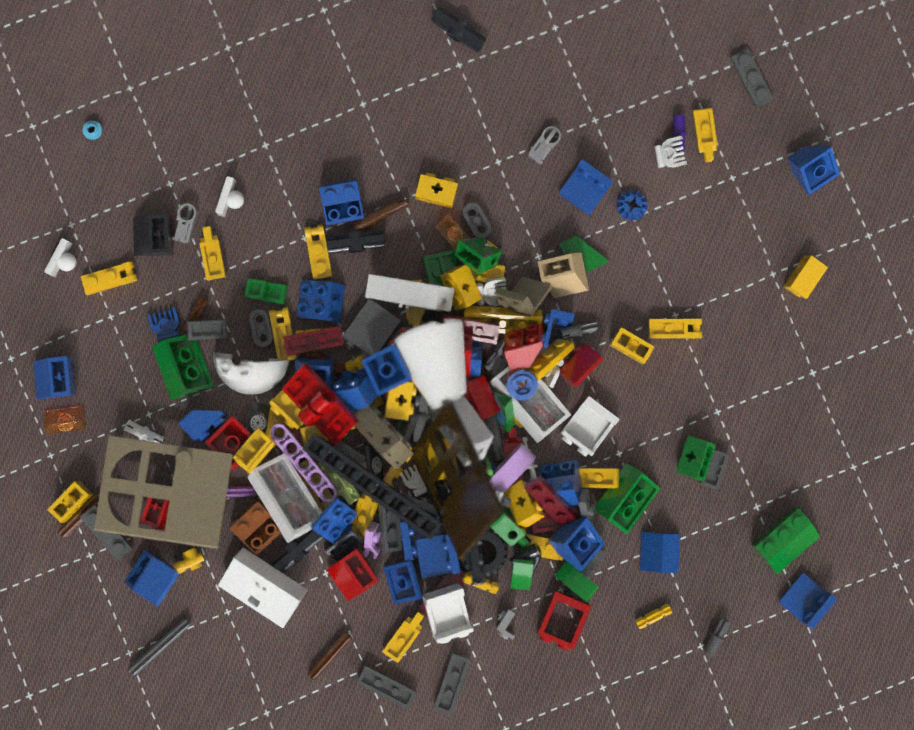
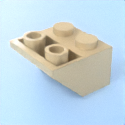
(564, 274)

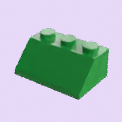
(182, 366)
(627, 503)
(786, 540)

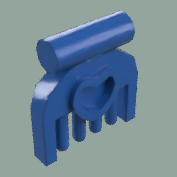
(165, 327)

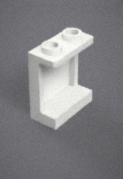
(589, 427)
(447, 613)

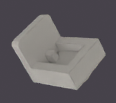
(504, 619)

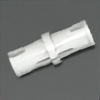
(143, 432)

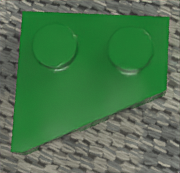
(591, 257)
(437, 265)

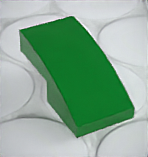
(266, 291)
(521, 574)
(576, 581)

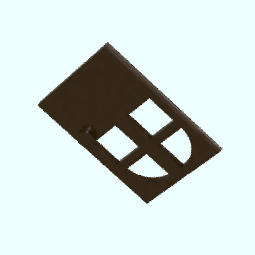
(474, 500)

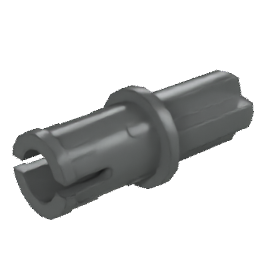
(578, 329)
(717, 636)

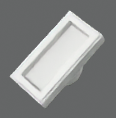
(229, 197)
(61, 259)

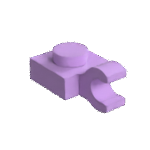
(372, 536)

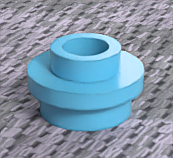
(96, 134)

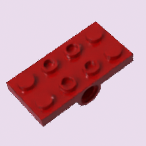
(319, 405)

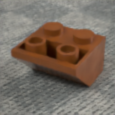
(255, 527)

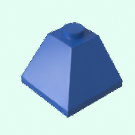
(814, 167)
(386, 369)
(577, 542)

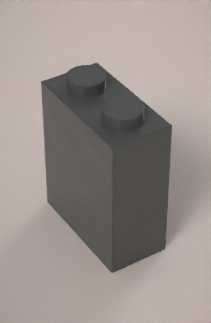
(371, 329)

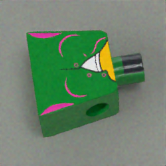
(478, 254)
(507, 528)

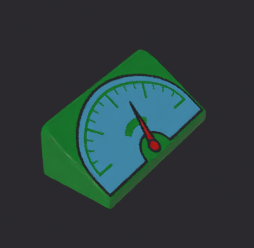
(506, 415)

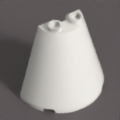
(435, 360)
(249, 376)

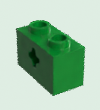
(702, 451)

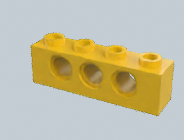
(505, 317)

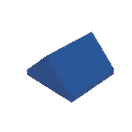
(659, 552)
(403, 582)

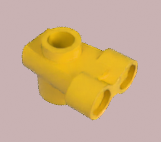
(191, 560)

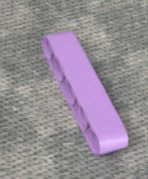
(295, 459)
(511, 468)

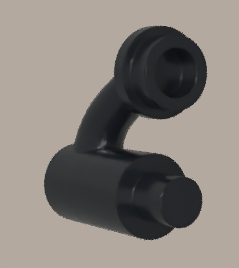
(529, 553)

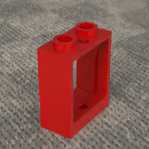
(547, 637)

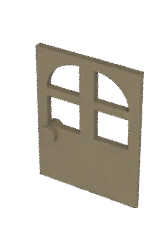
(194, 497)

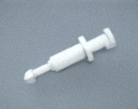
(531, 468)

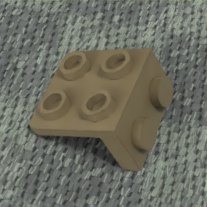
(524, 297)

